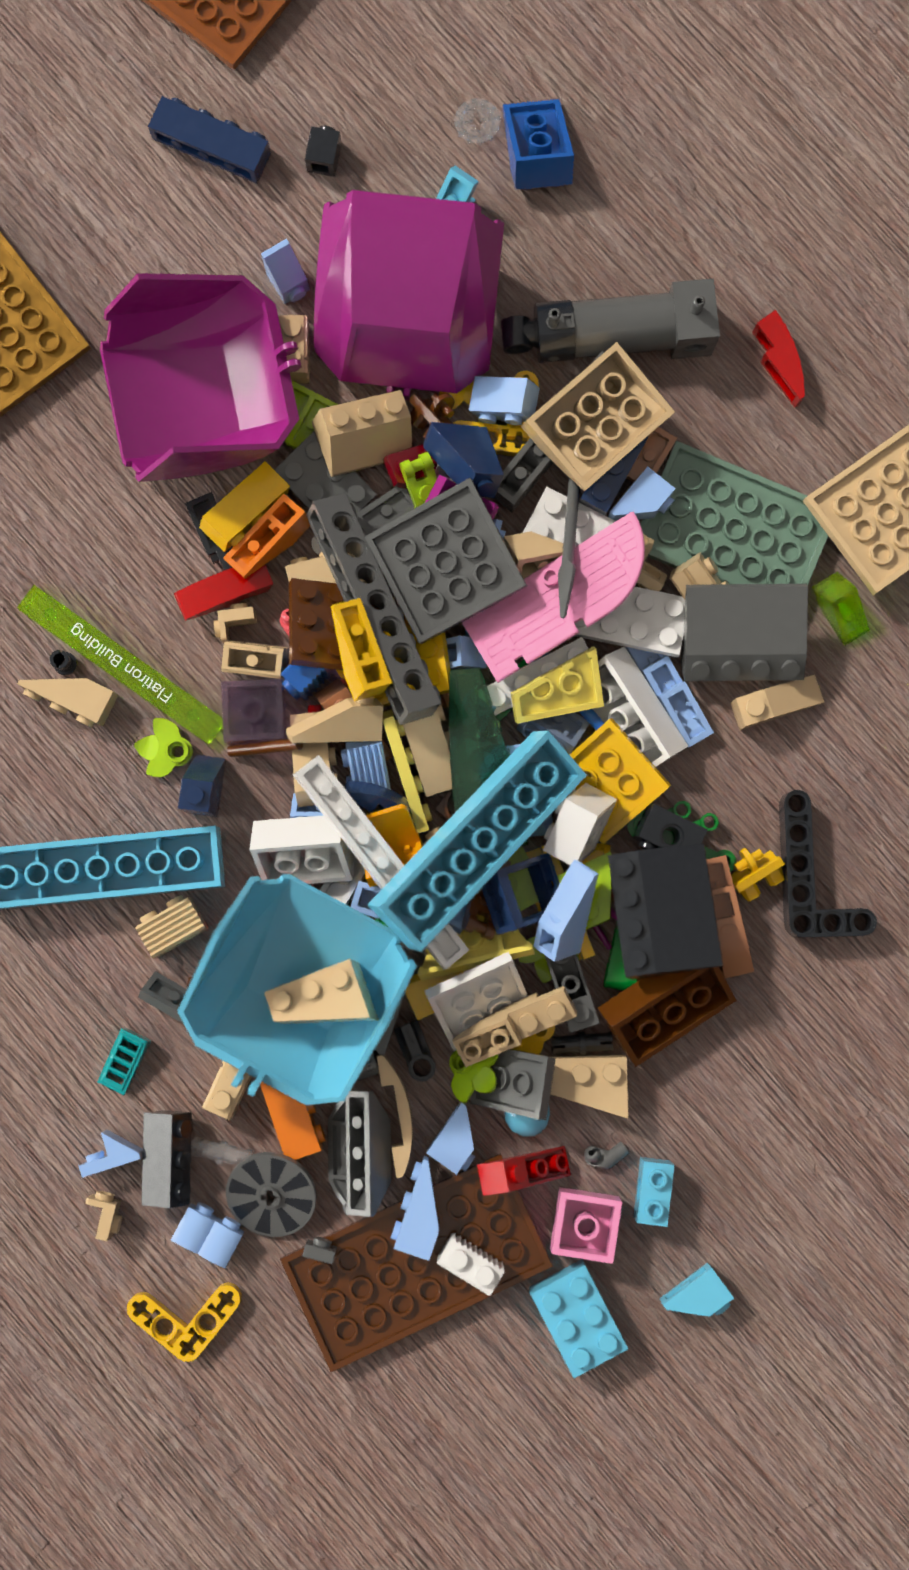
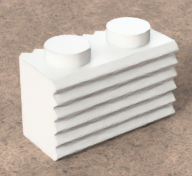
(470, 1264)

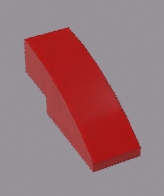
(781, 357)
(221, 591)

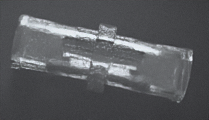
(219, 1152)

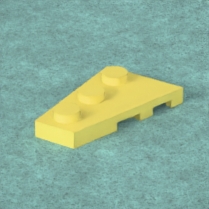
(561, 691)

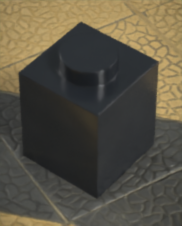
(323, 150)

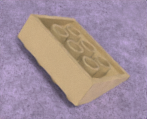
(598, 417)

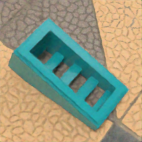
(134, 1038)

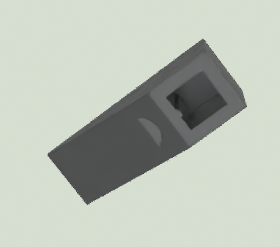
(568, 973)

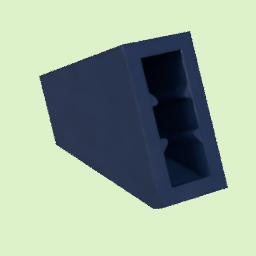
(465, 454)
(202, 786)

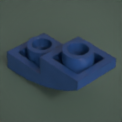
(370, 795)

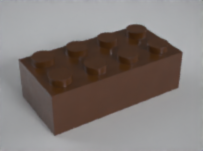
(664, 1009)

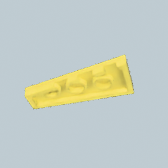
(411, 784)

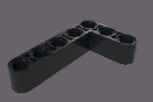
(806, 878)

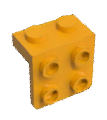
(398, 831)

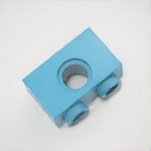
(653, 1191)

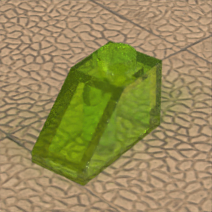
(841, 607)

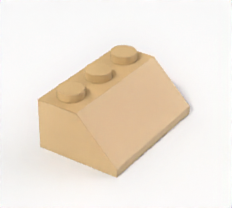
(363, 432)

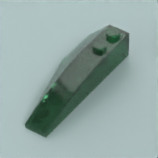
(473, 734)

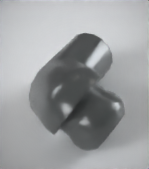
(605, 1158)

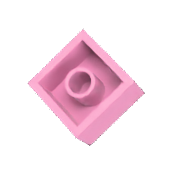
(586, 1225)

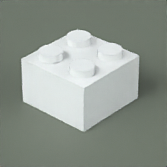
(579, 824)

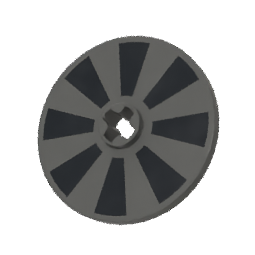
(252, 1204)

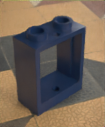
(501, 898)

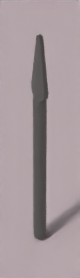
(567, 569)

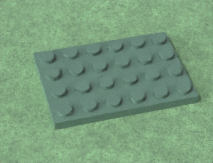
(737, 519)

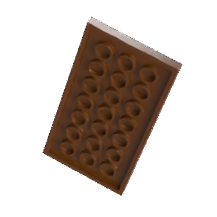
(384, 1295)

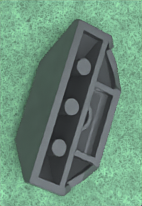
(359, 1153)

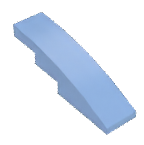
(673, 694)

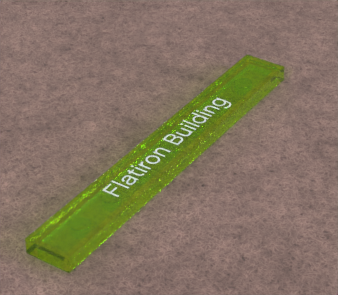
(121, 664)

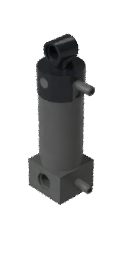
(568, 329)

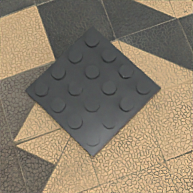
(445, 561)

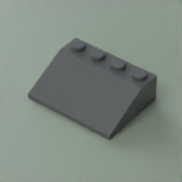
(745, 632)

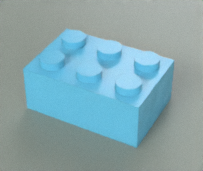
(578, 1318)

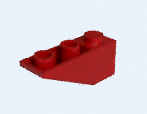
(523, 1170)

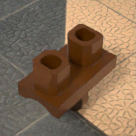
(431, 410)

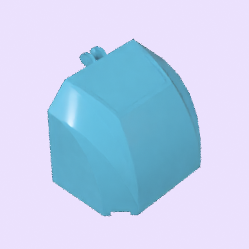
(272, 938)

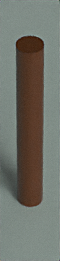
(263, 747)

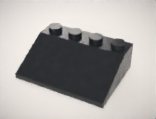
(665, 911)

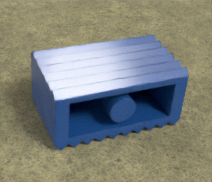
(303, 680)

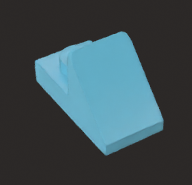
(458, 186)

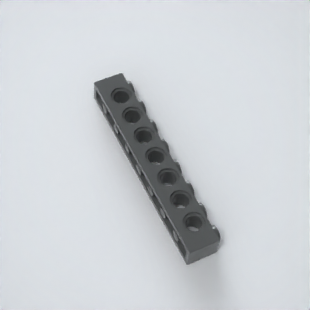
(347, 571)

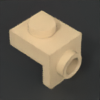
(237, 615)
(110, 1220)

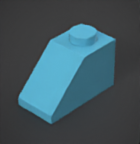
(699, 1294)

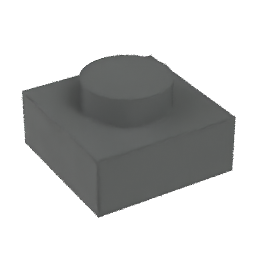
(320, 1250)

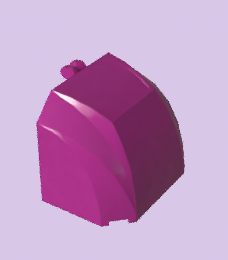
(406, 291)
(196, 374)

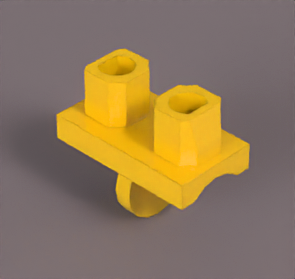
(754, 868)

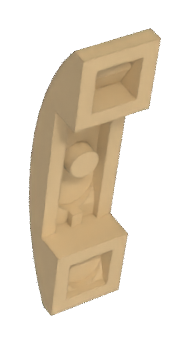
(388, 1077)

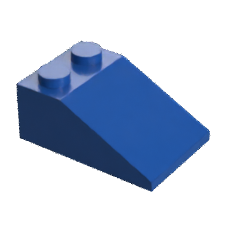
(538, 144)

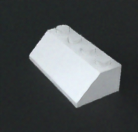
(636, 708)

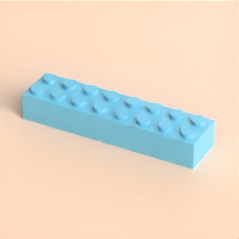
(477, 840)
(111, 867)

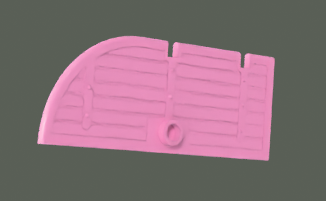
(530, 619)

